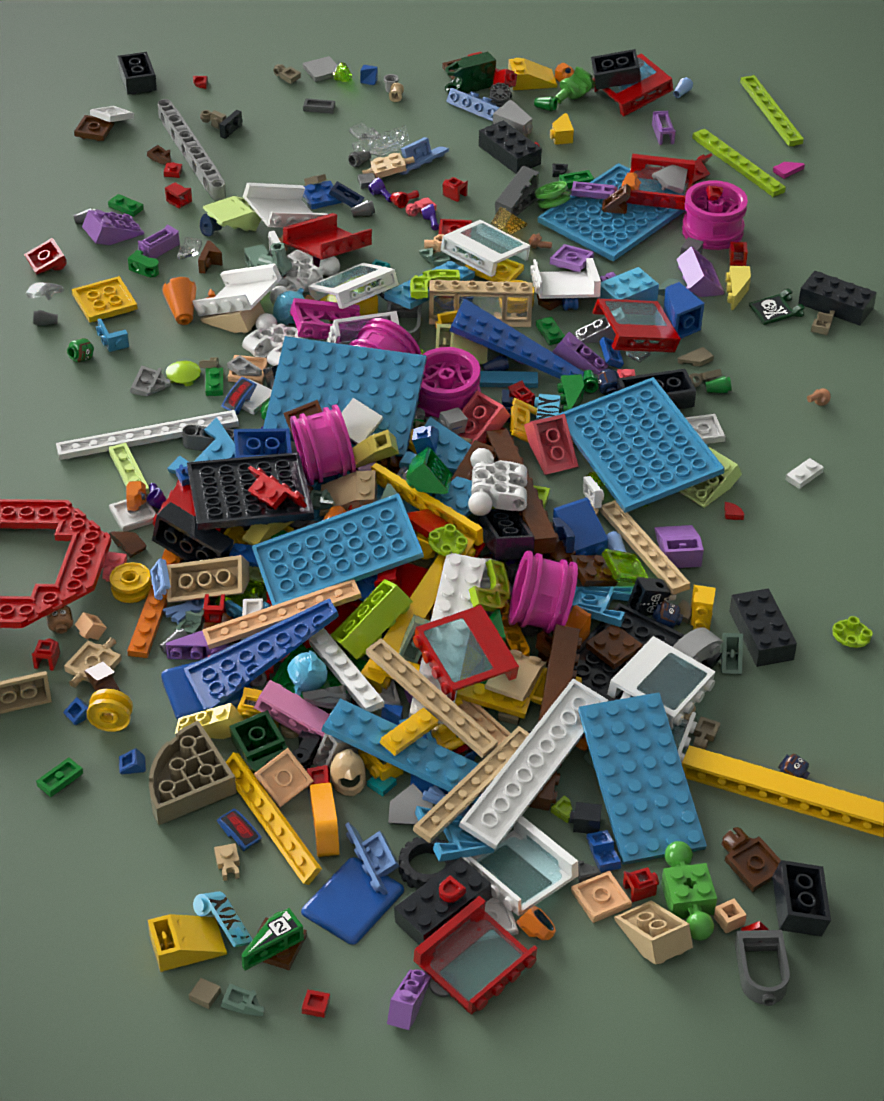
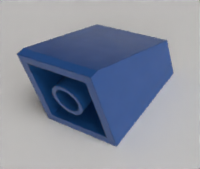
(683, 309)
(583, 521)

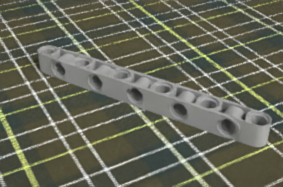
(191, 150)

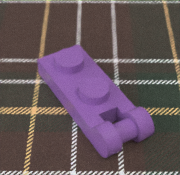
(592, 190)

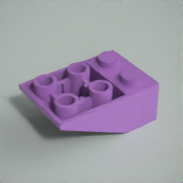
(110, 227)
(680, 545)

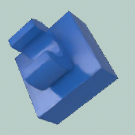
(182, 475)

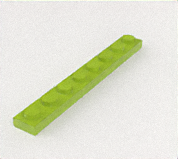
(772, 110)
(739, 162)

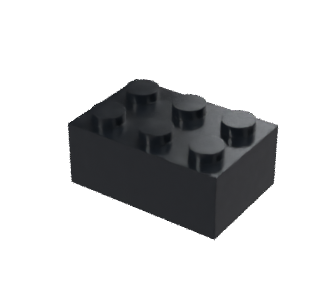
(616, 69)
(137, 73)
(801, 898)

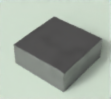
(365, 180)

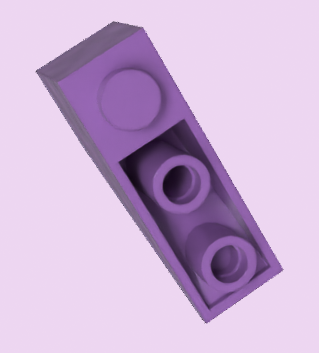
(579, 354)
(191, 647)
(408, 999)

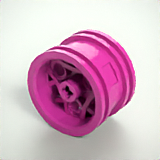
(717, 220)
(386, 335)
(448, 380)
(323, 444)
(542, 592)

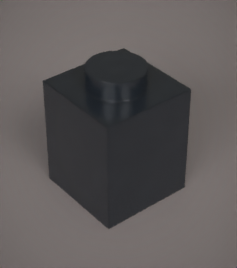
(586, 817)

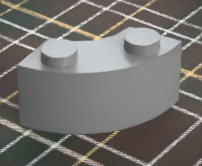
(699, 644)

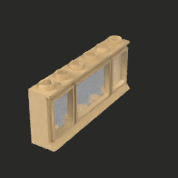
(504, 300)

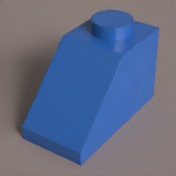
(425, 437)

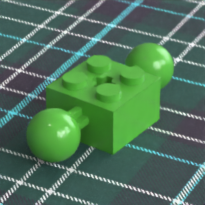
(689, 890)

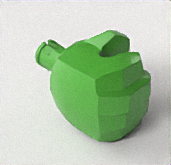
(575, 86)

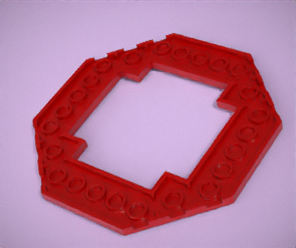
(79, 568)

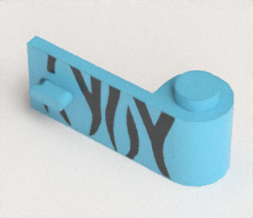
(547, 405)
(219, 906)

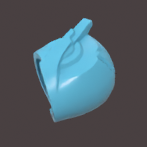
(283, 304)
(307, 672)

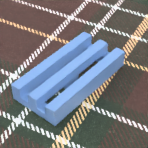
(160, 579)

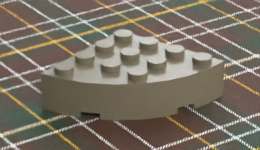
(188, 775)

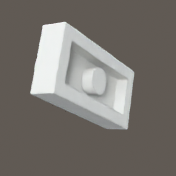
(804, 473)
(593, 492)

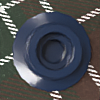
(209, 225)

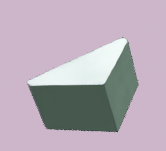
(731, 653)

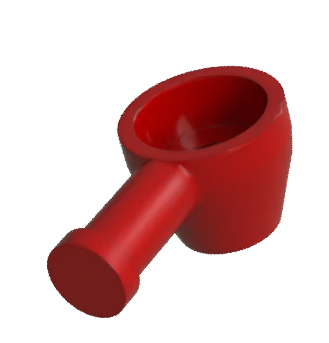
(401, 199)

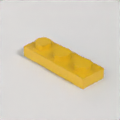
(409, 731)

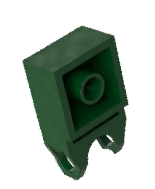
(472, 73)
(257, 740)

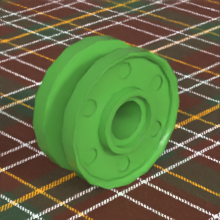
(552, 194)

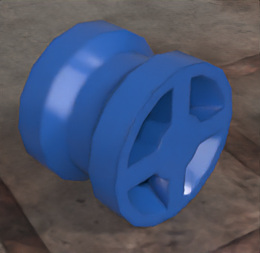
(570, 303)

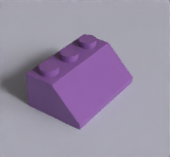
(699, 274)

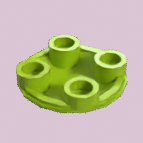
(183, 372)
(447, 540)
(852, 632)

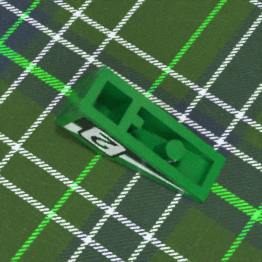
(275, 936)

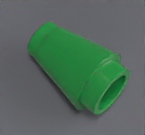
(547, 103)
(590, 381)
(719, 385)

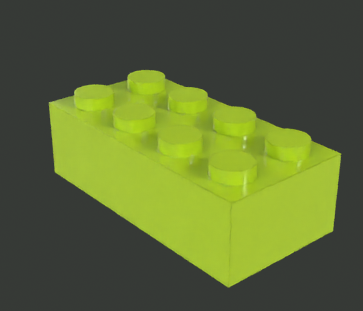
(371, 619)

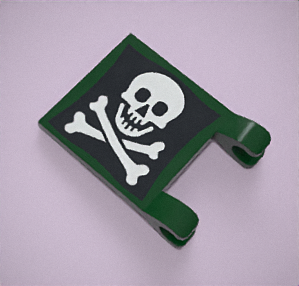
(775, 308)

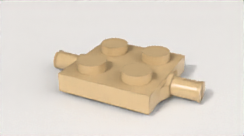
(388, 165)
(91, 655)

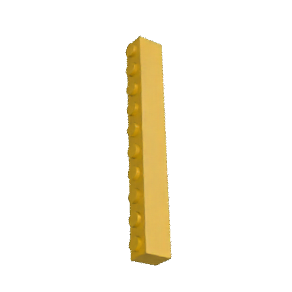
(422, 606)
(784, 790)

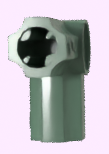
(278, 257)

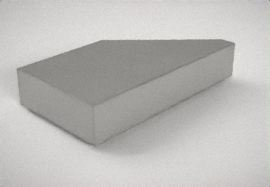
(243, 367)

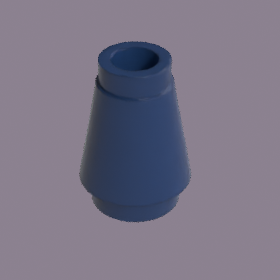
(499, 363)

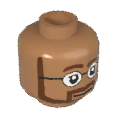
(60, 620)

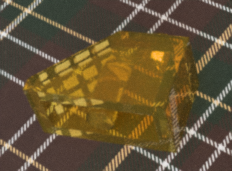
(507, 222)

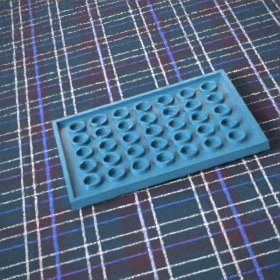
(605, 232)
(338, 373)
(640, 444)

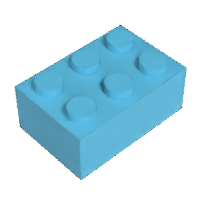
(630, 286)

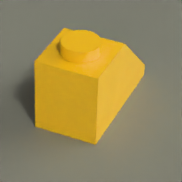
(562, 130)

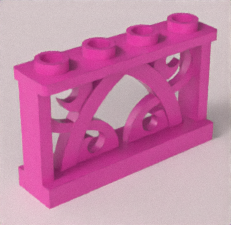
(310, 312)

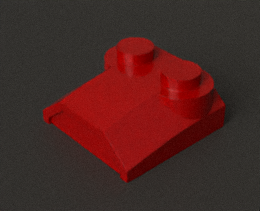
(46, 257)

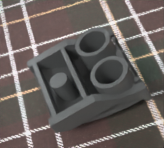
(327, 697)

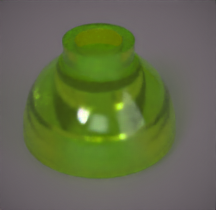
(342, 73)

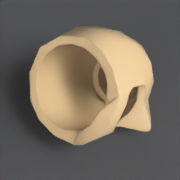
(347, 765)

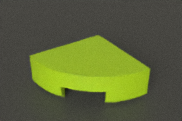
(562, 809)

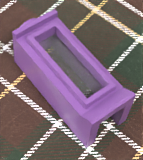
(663, 125)
(159, 242)

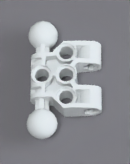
(304, 273)
(268, 338)
(496, 484)

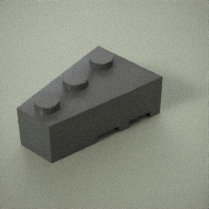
(519, 192)

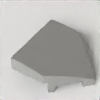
(672, 178)
(149, 382)
(403, 806)

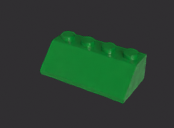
(428, 473)

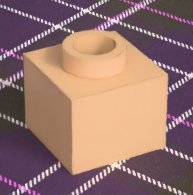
(90, 626)
(730, 915)

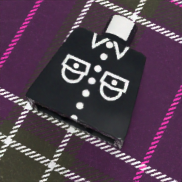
(647, 594)

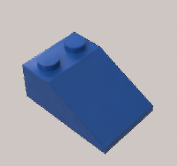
(261, 442)

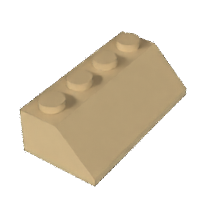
(209, 576)
(24, 692)

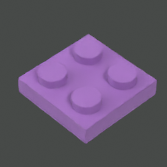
(571, 258)

